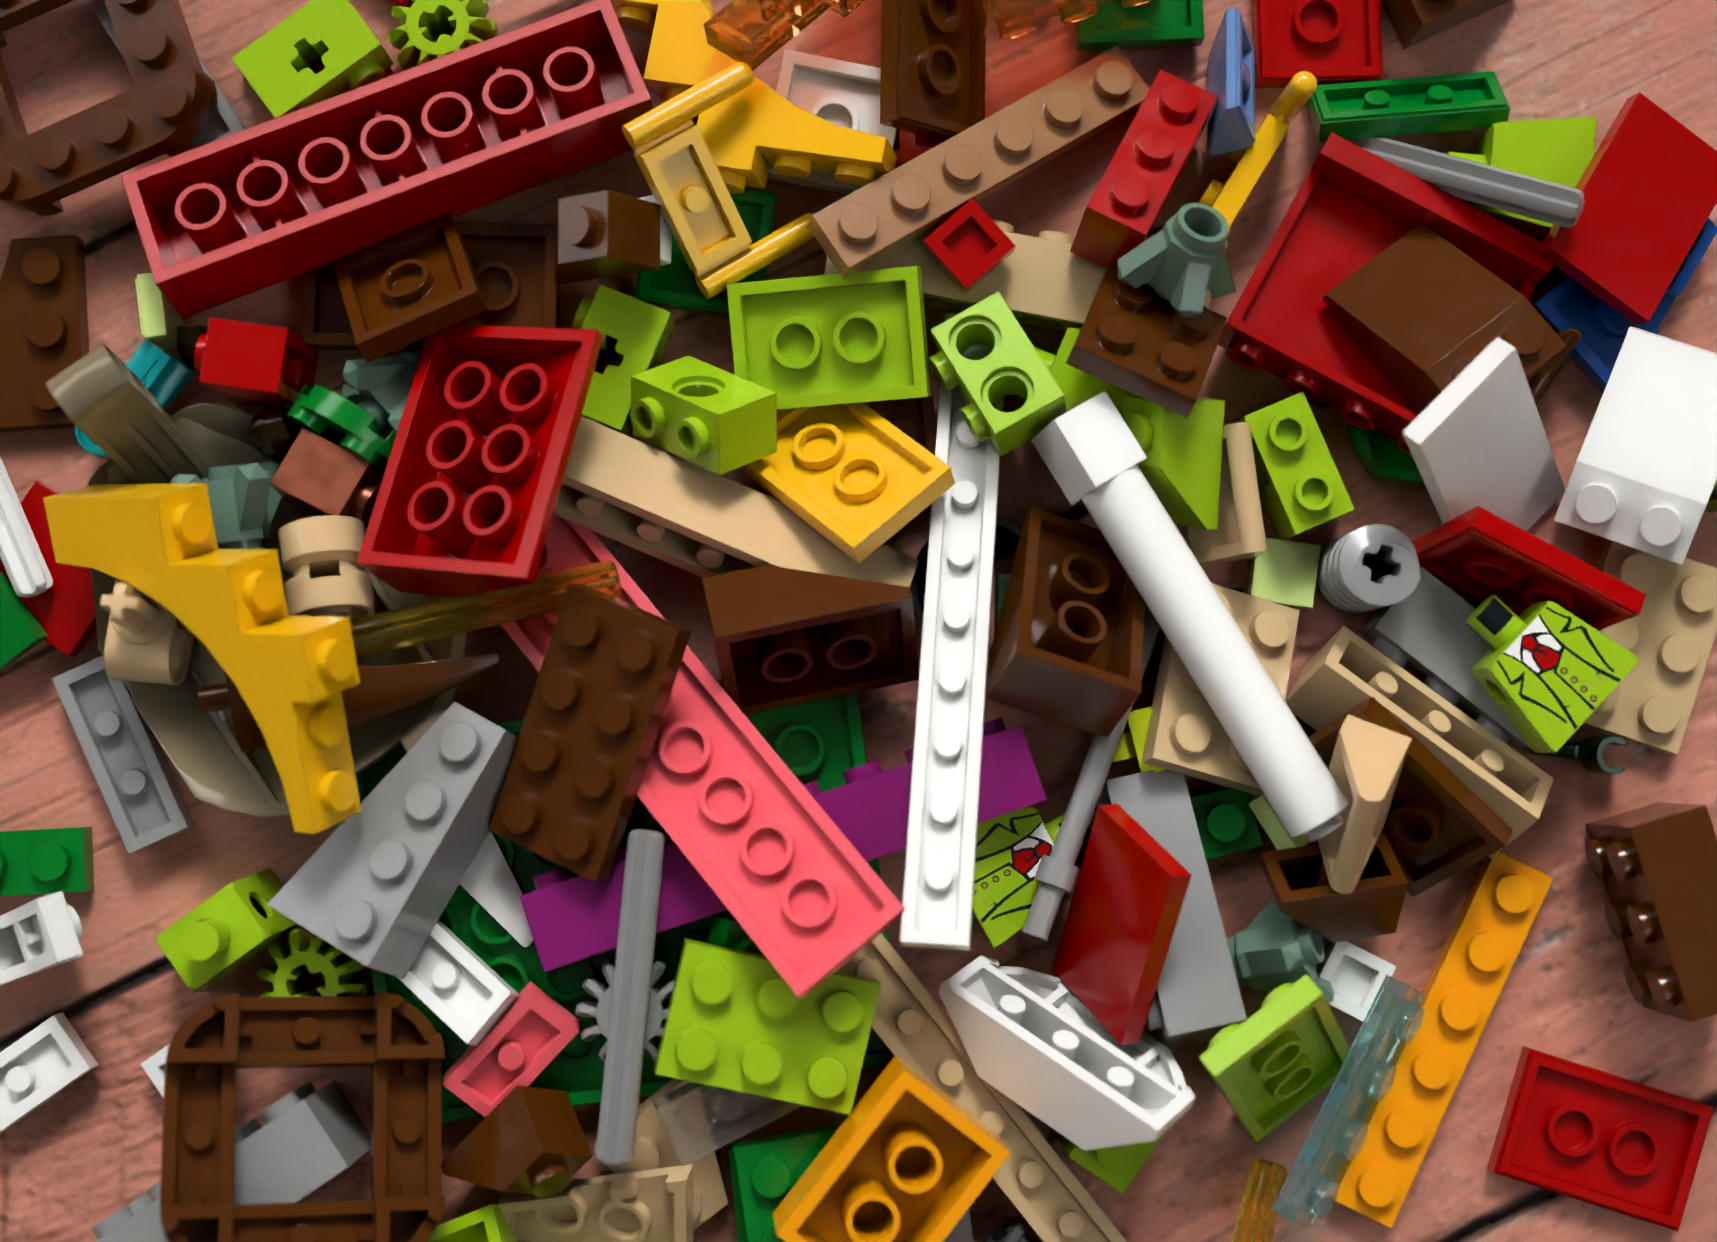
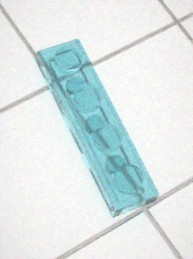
(1339, 1126)

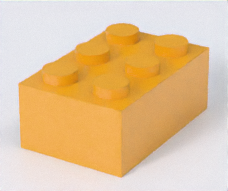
(893, 1168)

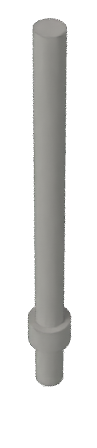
(1057, 872)

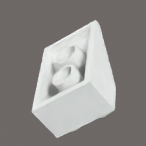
(1649, 449)

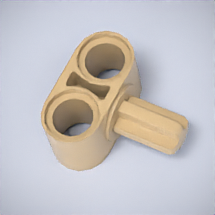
(144, 639)

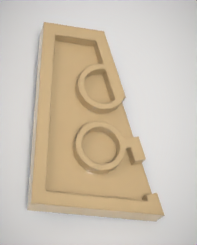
(608, 1208)

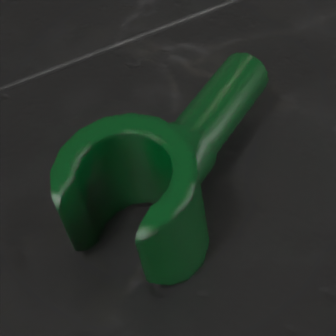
(1589, 753)

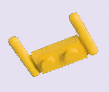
(1252, 161)
(694, 193)

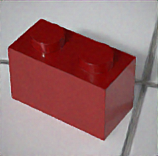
(254, 362)

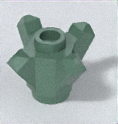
(1183, 259)
(381, 386)
(240, 502)
(1277, 952)

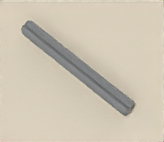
(630, 997)

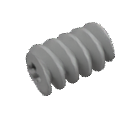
(1383, 579)

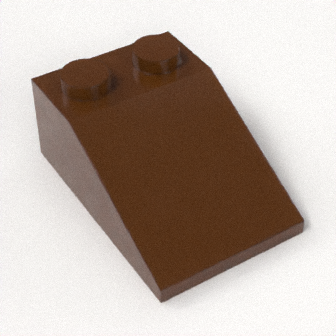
(1432, 311)
(1068, 628)
(807, 636)

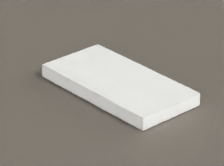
(1486, 443)

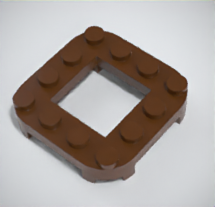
(118, 134)
(302, 1034)

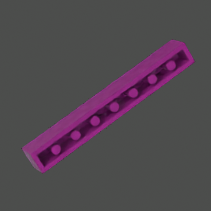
(582, 917)

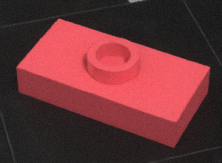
(512, 1051)

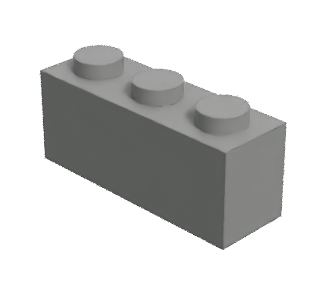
(1437, 644)

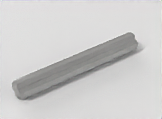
(1483, 182)

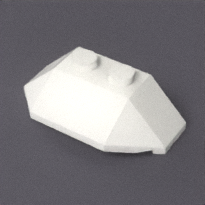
(1058, 1059)

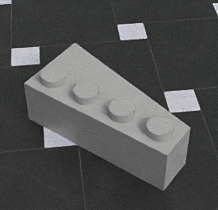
(400, 860)
(1198, 980)

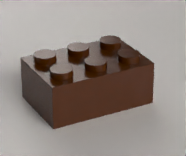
(1662, 903)

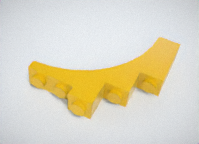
(757, 122)
(237, 606)

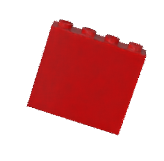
(1335, 225)

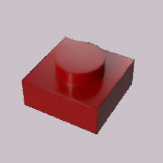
(968, 245)

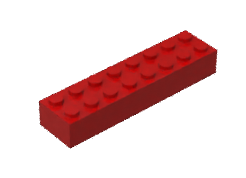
(387, 158)

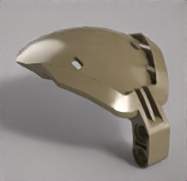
(152, 448)

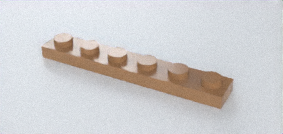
(978, 161)

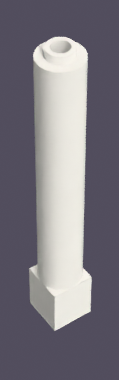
(1098, 464)

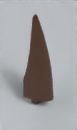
(379, 694)

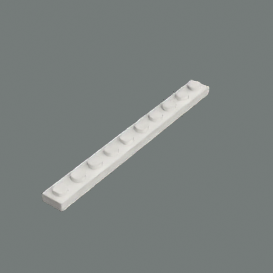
(952, 685)

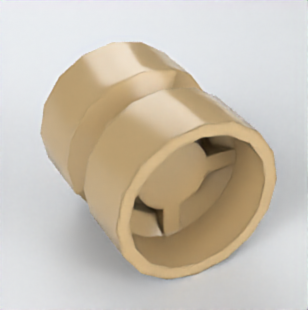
(324, 567)

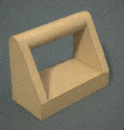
(1240, 514)
(1367, 772)

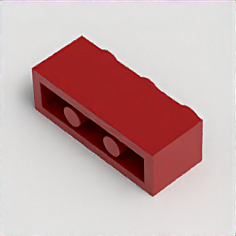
(1143, 170)

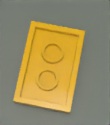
(850, 474)

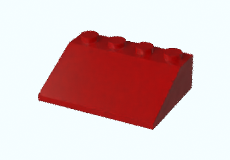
(479, 458)

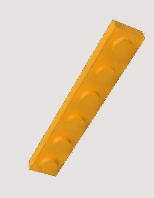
(1456, 1009)

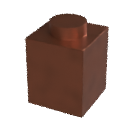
(326, 479)

